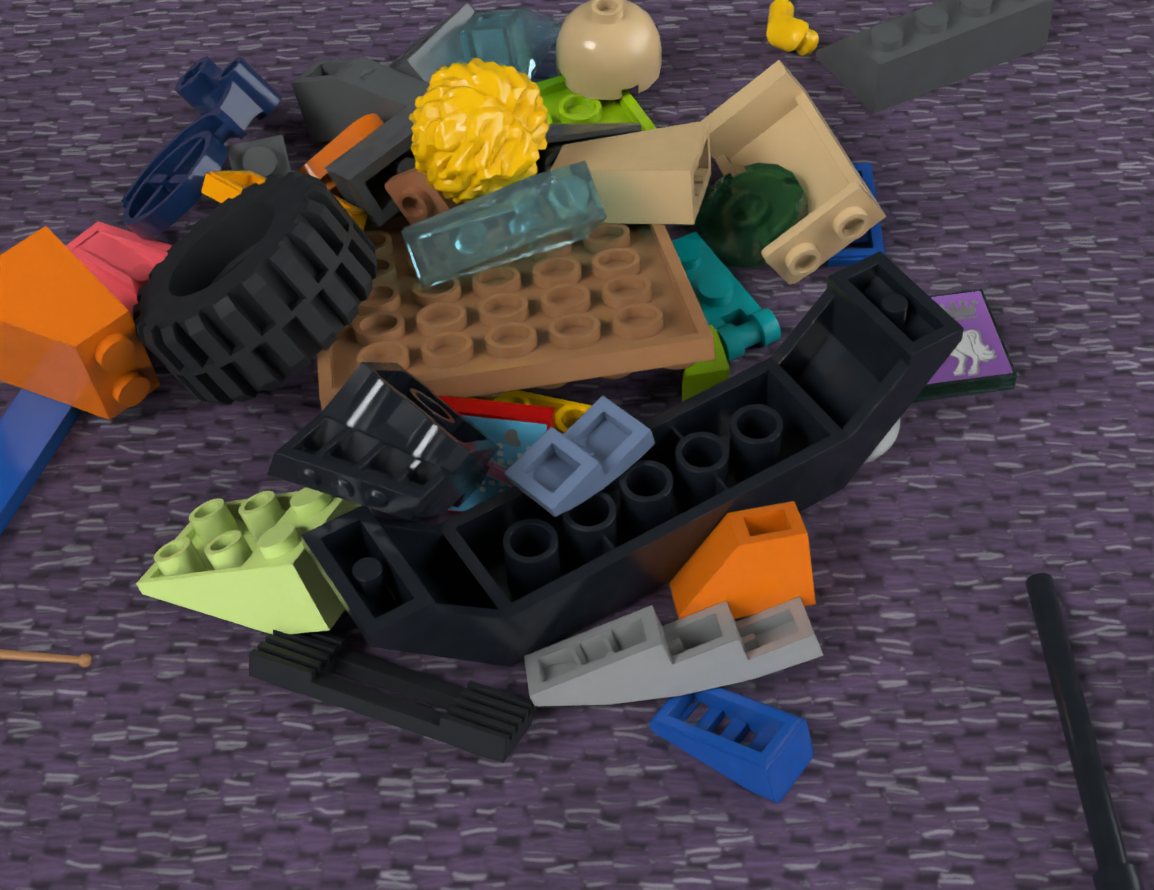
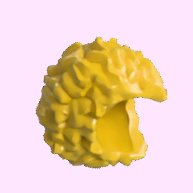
(478, 129)

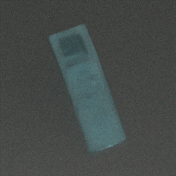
(509, 38)

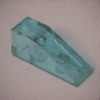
(506, 225)

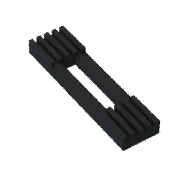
(476, 716)

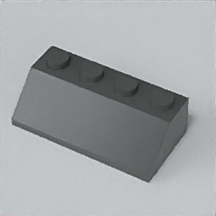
(935, 47)

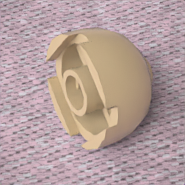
(608, 49)

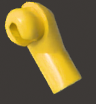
(789, 32)

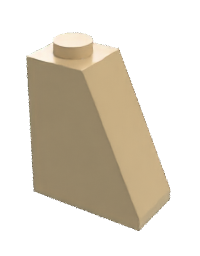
(647, 173)

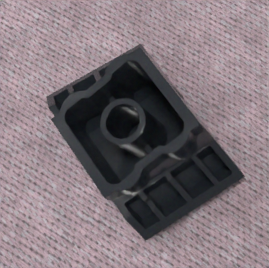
(388, 447)

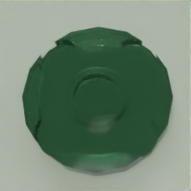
(750, 212)

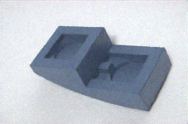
(576, 465)

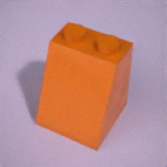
(68, 331)

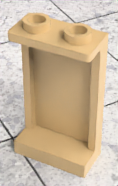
(780, 125)

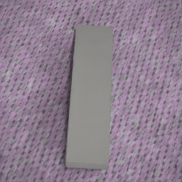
(649, 661)

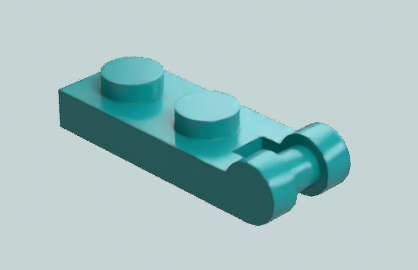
(725, 299)

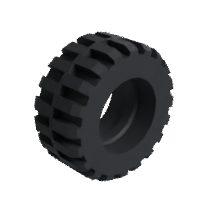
(256, 289)

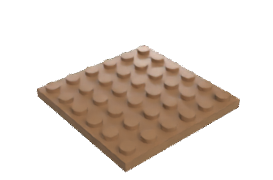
(529, 323)

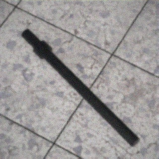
(1101, 819)

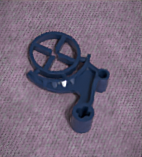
(176, 174)

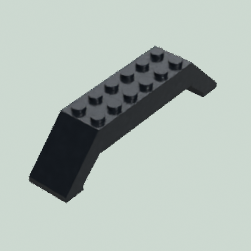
(776, 433)

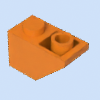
(750, 562)

